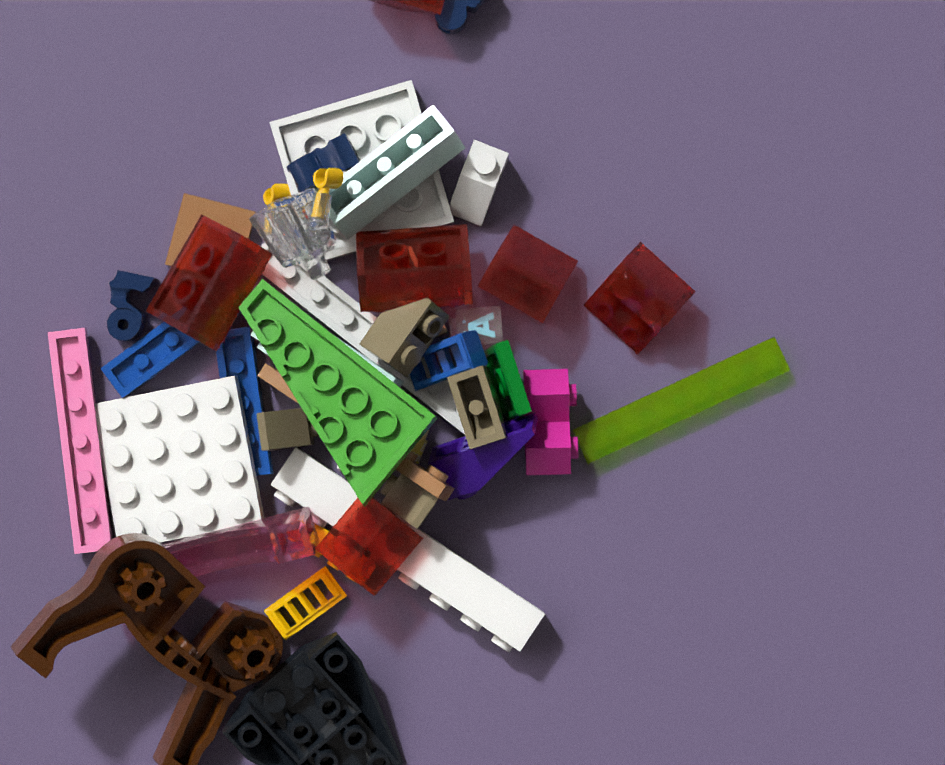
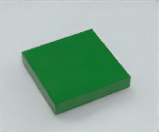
(507, 381)

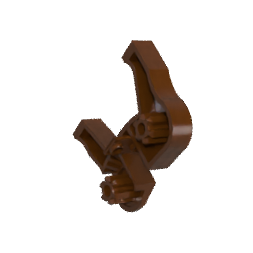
(148, 590)

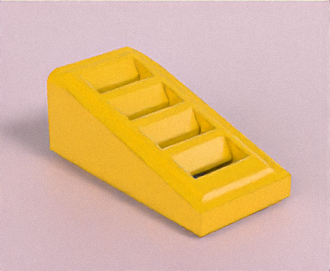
(280, 622)

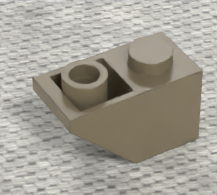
(404, 334)

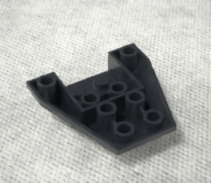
(314, 712)

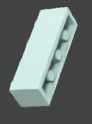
(393, 171)

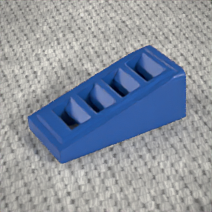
(466, 352)

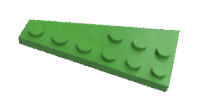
(350, 403)

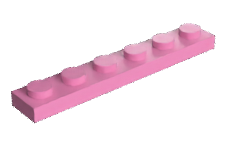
(80, 439)

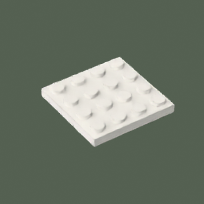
(368, 123)
(179, 460)

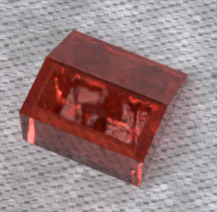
(527, 274)
(639, 298)
(369, 544)

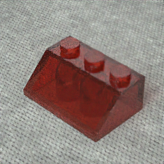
(413, 265)
(209, 282)

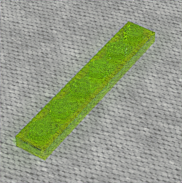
(681, 400)

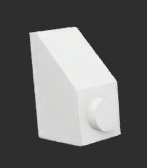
(478, 182)

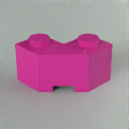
(550, 398)

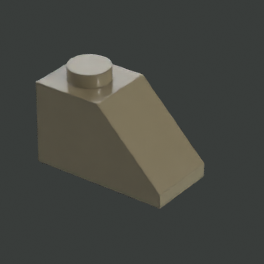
(478, 406)
(285, 429)
(408, 499)

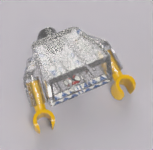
(299, 224)

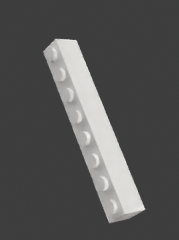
(430, 564)

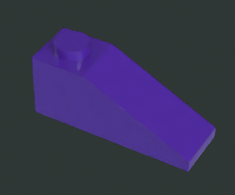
(473, 468)

